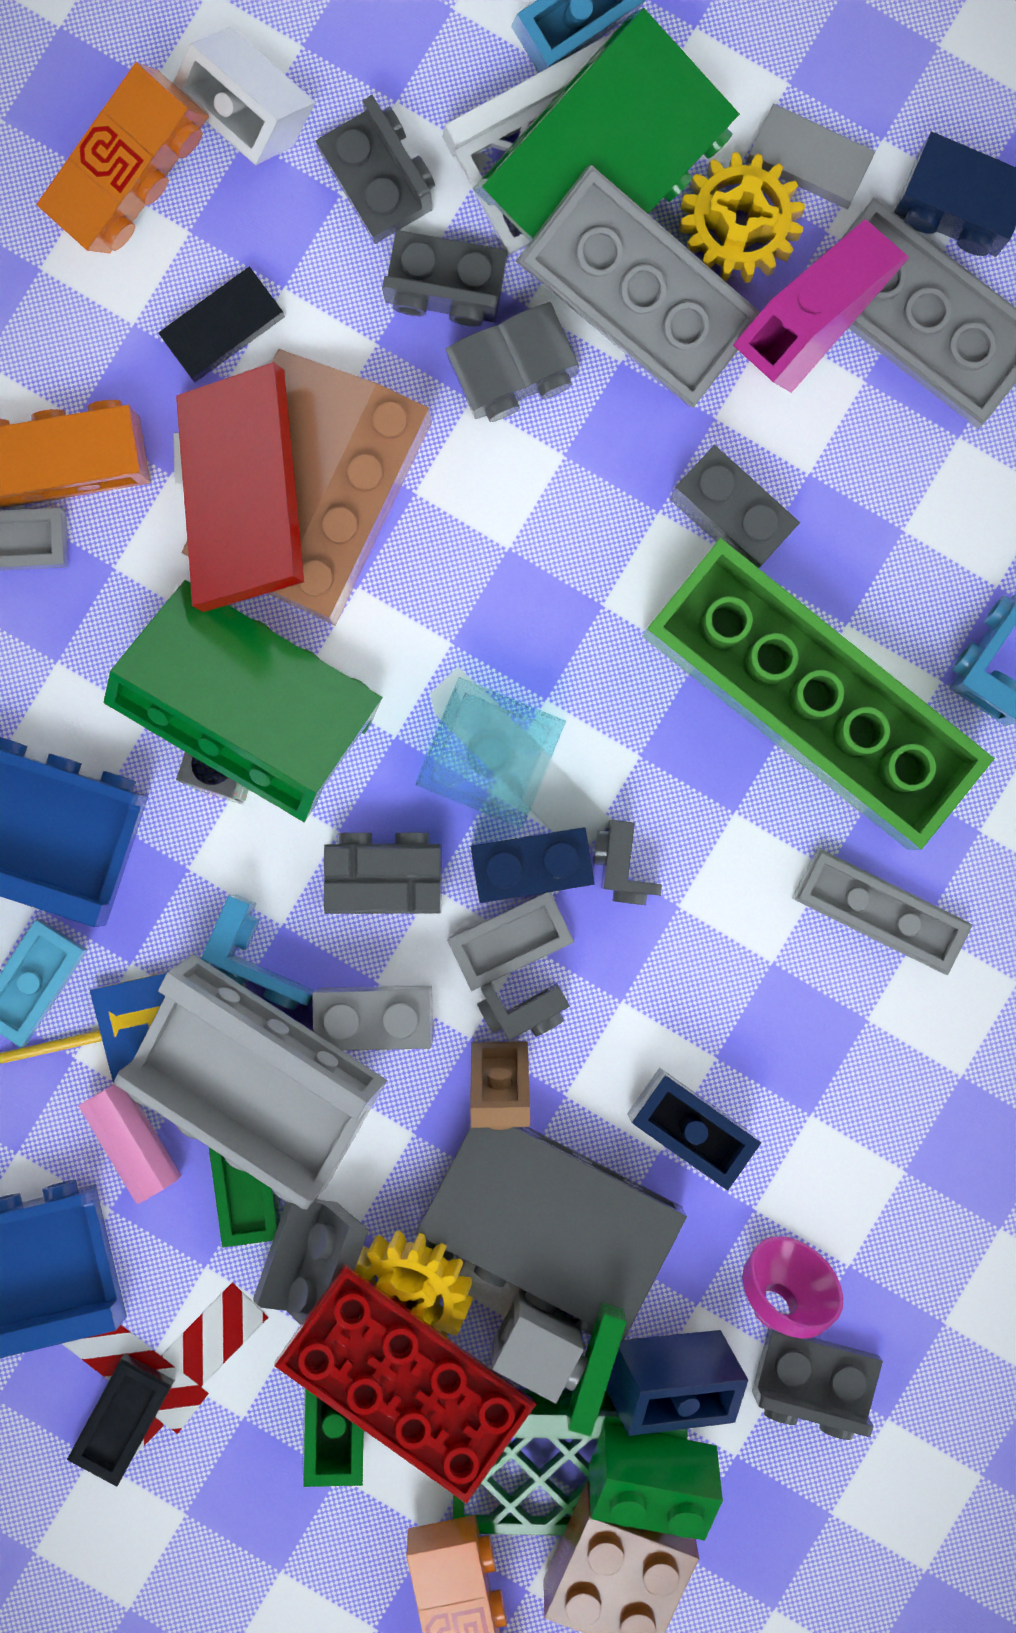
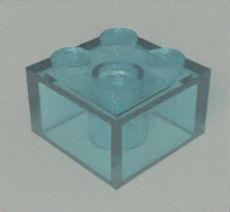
(490, 753)

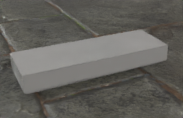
(882, 911)

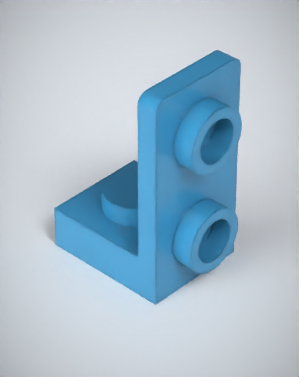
(995, 692)
(236, 930)

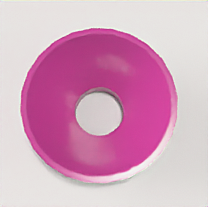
(801, 1279)

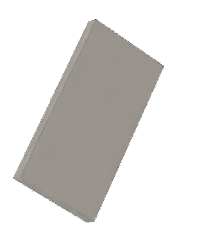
(638, 286)
(940, 323)

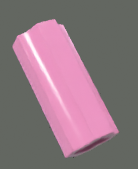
(130, 1143)

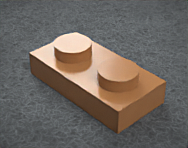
(499, 1085)

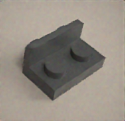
(376, 171)
(445, 278)
(308, 1255)
(817, 1384)

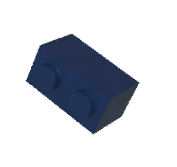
(960, 196)
(532, 865)
(693, 1129)
(676, 1382)

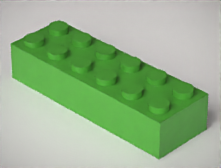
(818, 697)

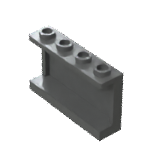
(551, 1223)

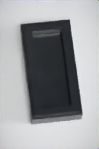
(221, 324)
(120, 1420)

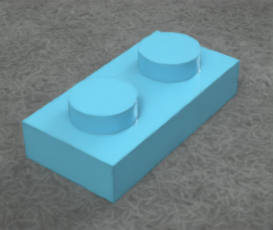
(35, 979)

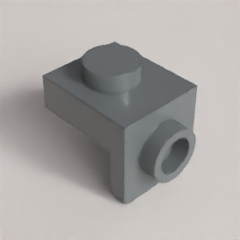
(614, 852)
(537, 1013)

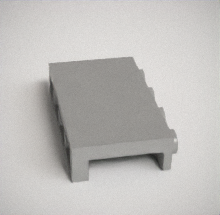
(250, 1082)

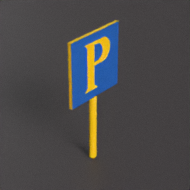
(123, 1019)

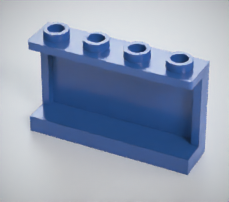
(64, 834)
(55, 1270)

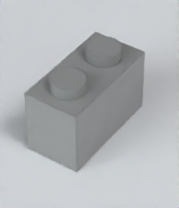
(374, 1017)
(539, 1349)

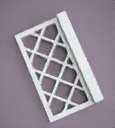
(503, 117)

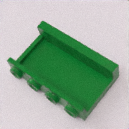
(629, 112)
(242, 700)

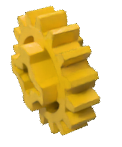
(763, 220)
(419, 1279)

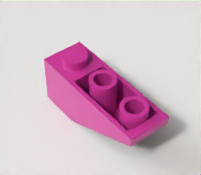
(820, 306)

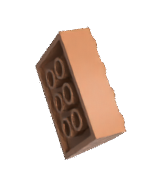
(349, 464)

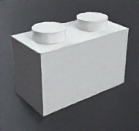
(244, 95)

